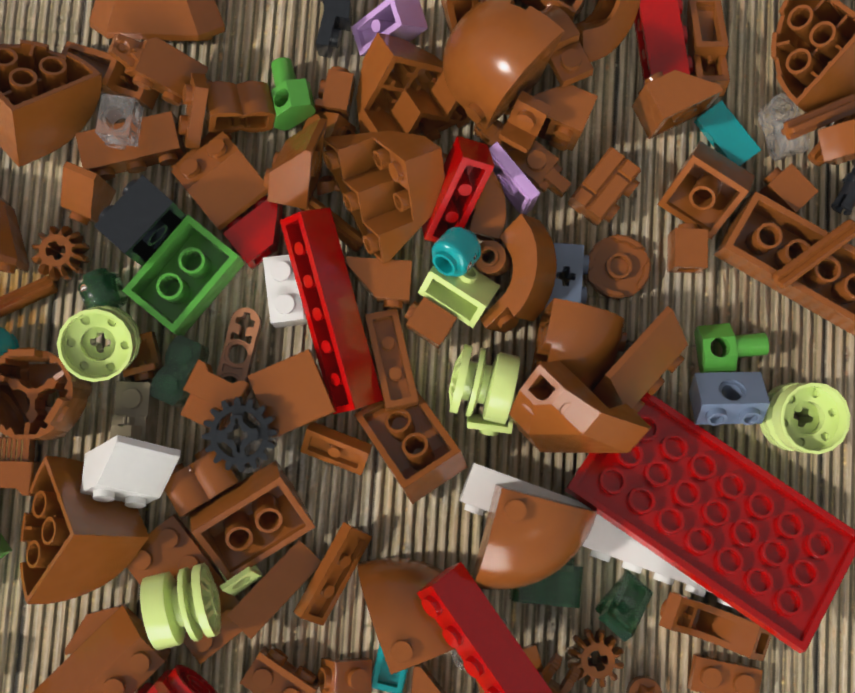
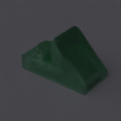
(624, 605)

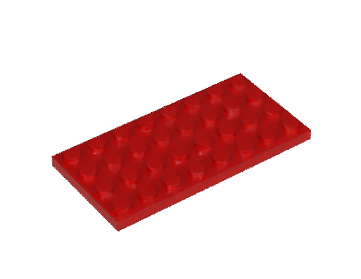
(722, 522)

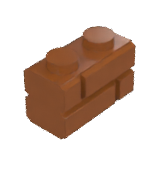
(604, 187)

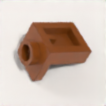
(524, 122)

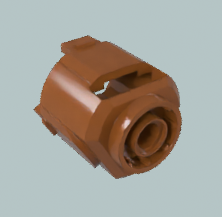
(25, 392)

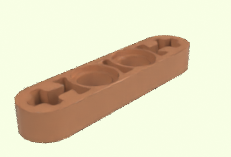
(226, 366)

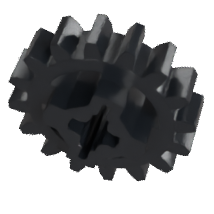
(240, 418)

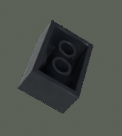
(140, 220)

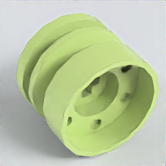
(85, 356)
(484, 384)
(821, 413)
(180, 606)

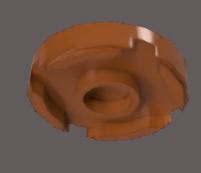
(618, 267)

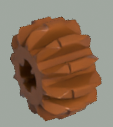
(50, 248)
(605, 648)

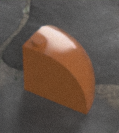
(815, 51)
(496, 56)
(43, 99)
(581, 338)
(72, 538)
(528, 539)
(401, 624)

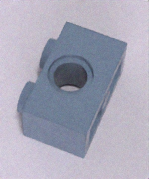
(728, 398)

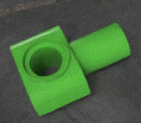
(291, 96)
(733, 347)

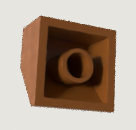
(673, 100)
(297, 167)
(221, 180)
(707, 189)

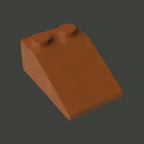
(413, 446)

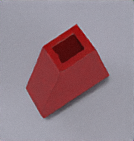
(257, 232)

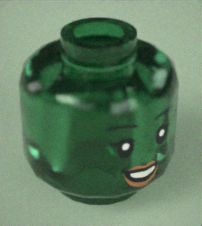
(101, 289)

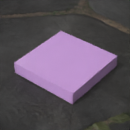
(514, 182)

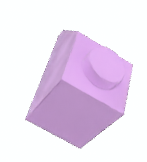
(391, 17)

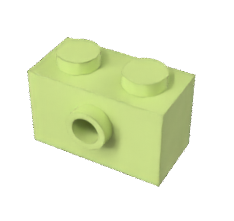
(461, 296)

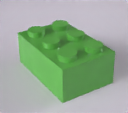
(184, 276)

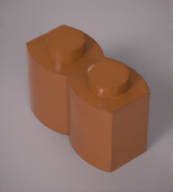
(239, 107)
(199, 482)

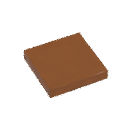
(292, 392)

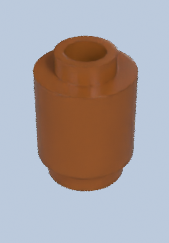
(501, 262)

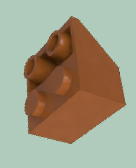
(567, 116)

